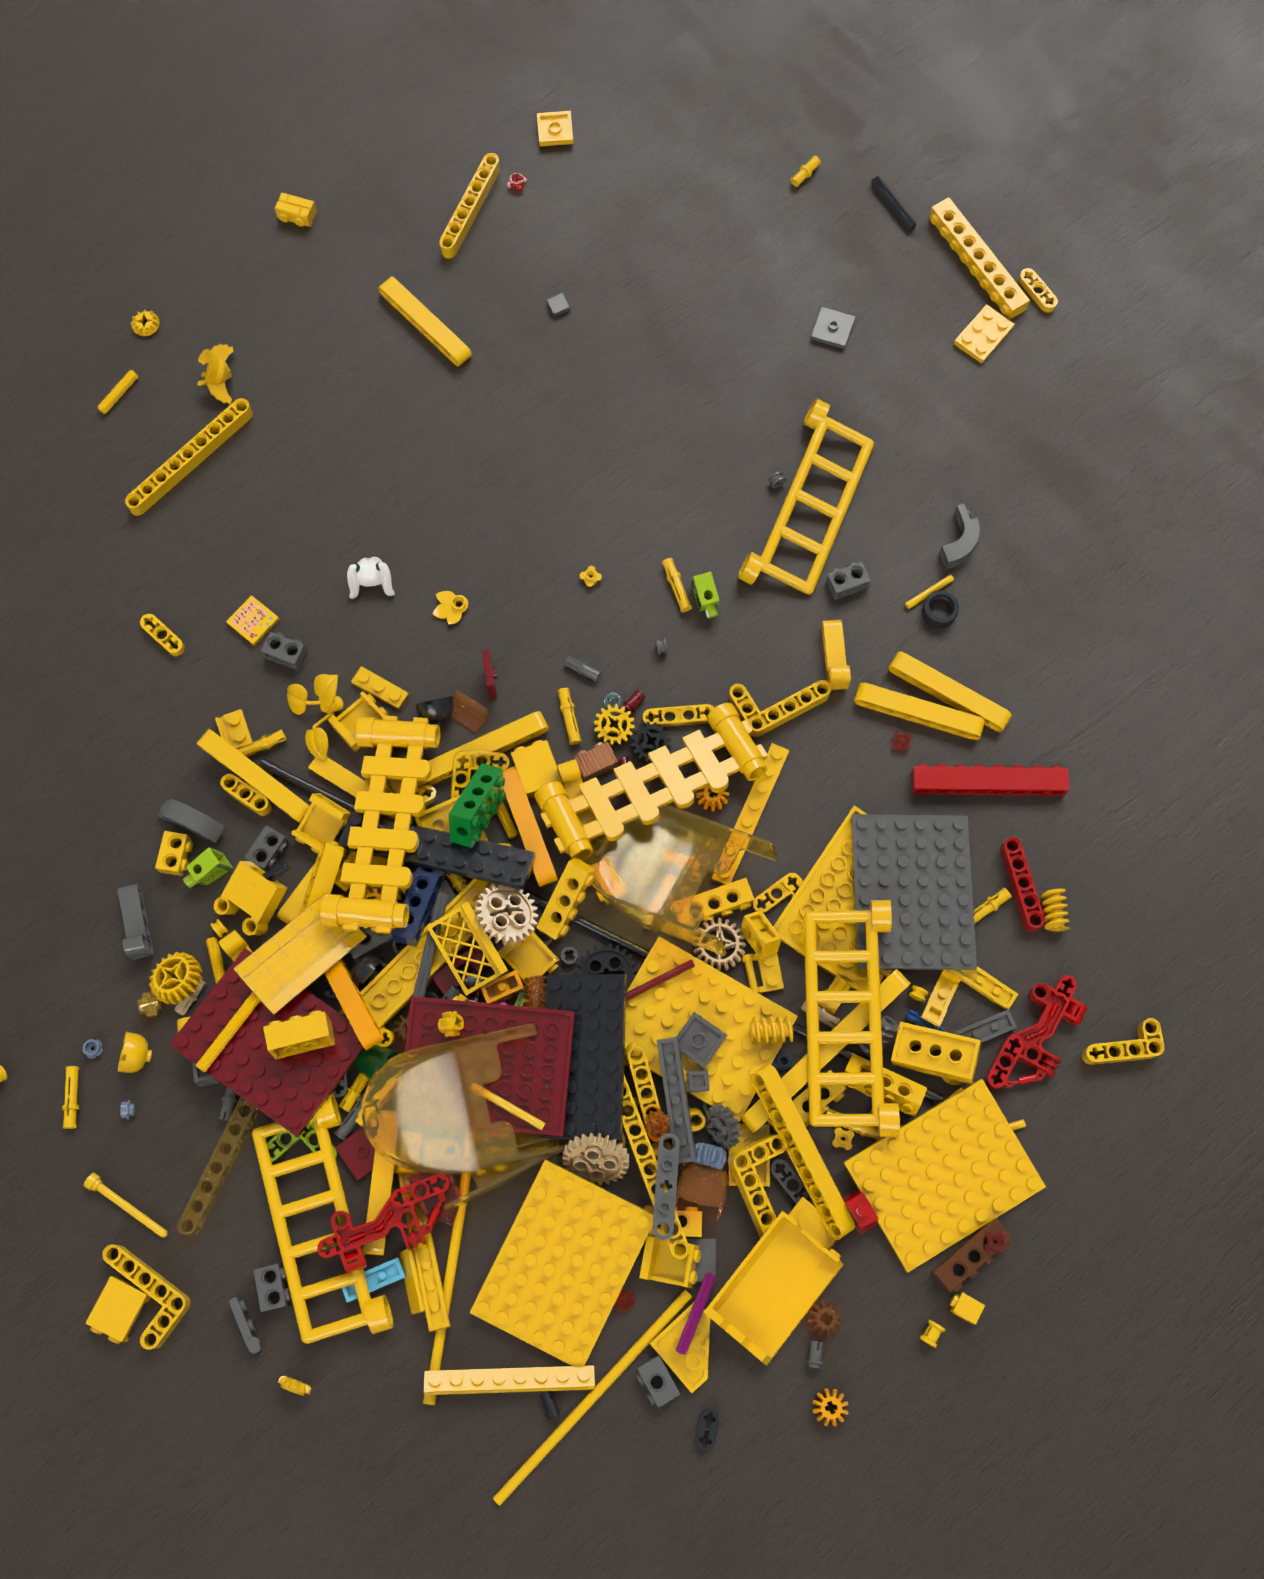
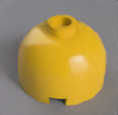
(133, 1053)

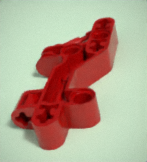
(1055, 1007)
(352, 1238)

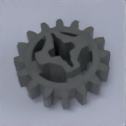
(722, 1126)

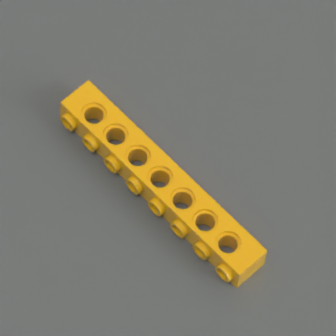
(950, 222)

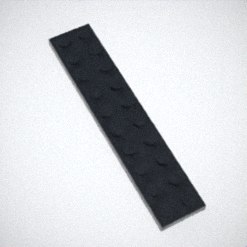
(482, 862)

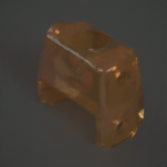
(703, 1186)

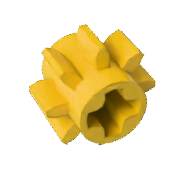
(450, 1024)

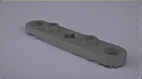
(665, 1201)

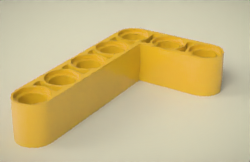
(777, 709)
(651, 1099)
(755, 1186)
(152, 1290)

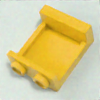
(347, 721)
(535, 766)
(321, 822)
(530, 957)
(662, 1267)
(117, 1309)

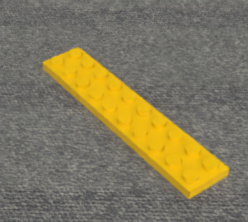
(396, 982)

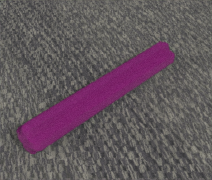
(696, 1313)

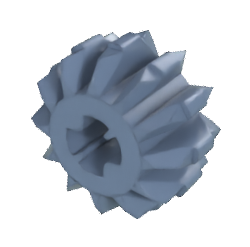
(710, 1155)

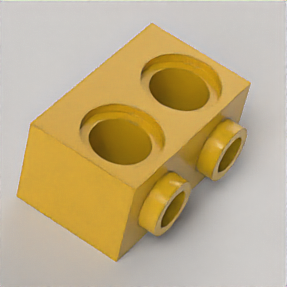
(168, 853)
(760, 934)

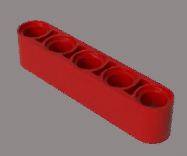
(1022, 893)

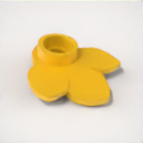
(448, 607)

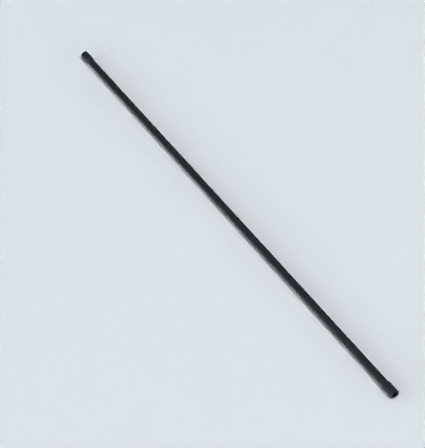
(275, 770)

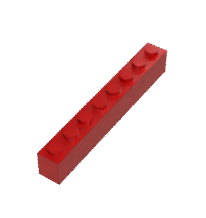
(989, 780)

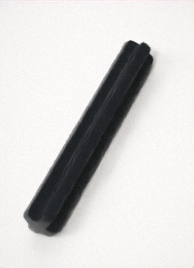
(893, 203)

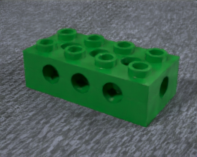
(476, 805)

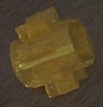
(149, 1004)

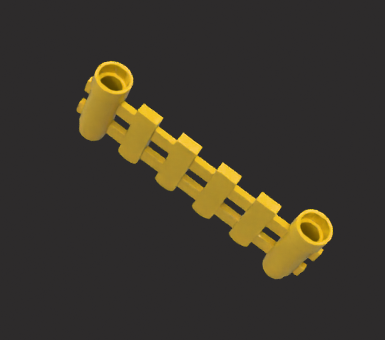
(729, 731)
(387, 912)

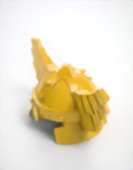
(217, 371)

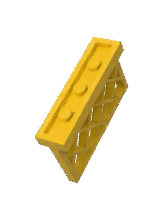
(484, 944)

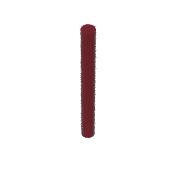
(659, 980)

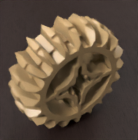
(719, 928)

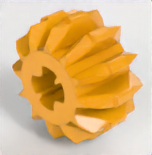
(709, 801)
(835, 1401)

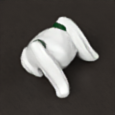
(369, 573)

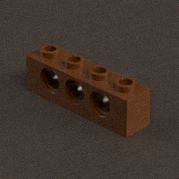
(944, 1271)

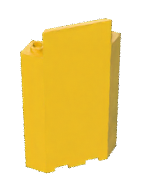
(777, 1282)

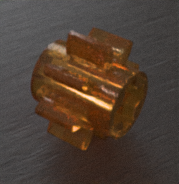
(656, 1122)

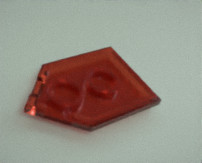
(427, 1205)

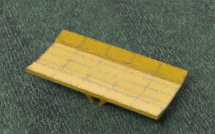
(295, 958)

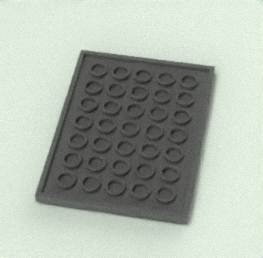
(927, 877)

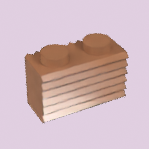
(596, 761)

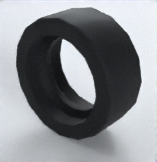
(943, 596)

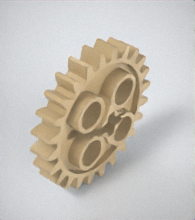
(511, 929)
(596, 1158)

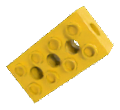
(931, 1040)

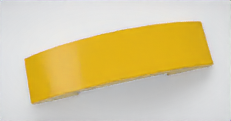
(940, 998)

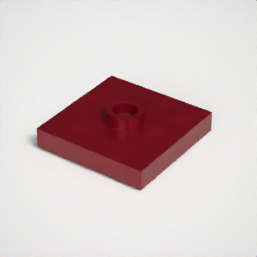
(490, 674)
(357, 1154)

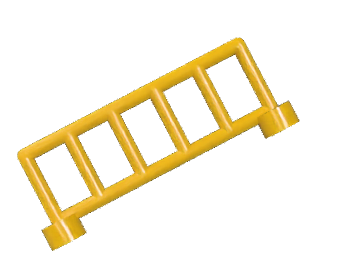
(883, 1114)
(374, 1311)

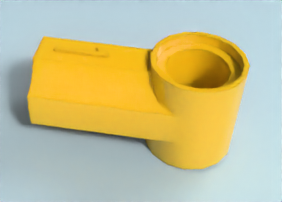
(840, 983)

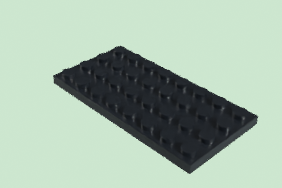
(597, 1052)

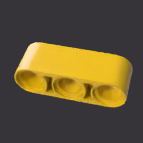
(252, 800)

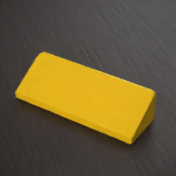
(412, 1281)

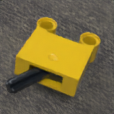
(255, 893)

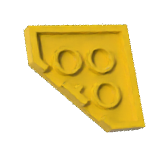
(438, 817)
(692, 1367)

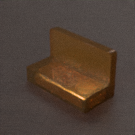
(469, 711)

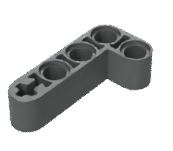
(138, 938)

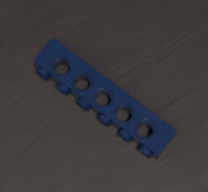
(419, 914)

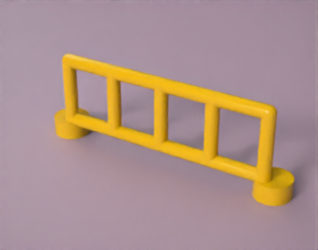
(818, 421)

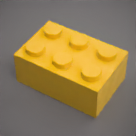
(299, 1034)

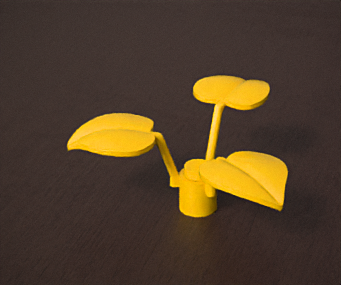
(325, 688)

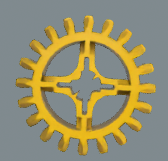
(170, 989)

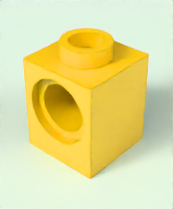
(966, 1307)

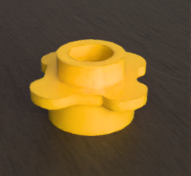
(595, 576)
(837, 1142)

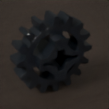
(644, 731)

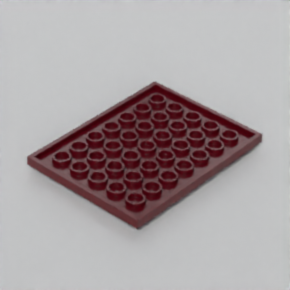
(531, 1067)
(283, 1088)

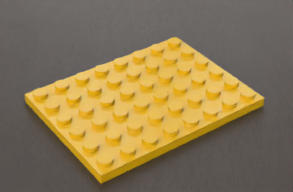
(827, 888)
(719, 1000)
(944, 1175)
(563, 1264)

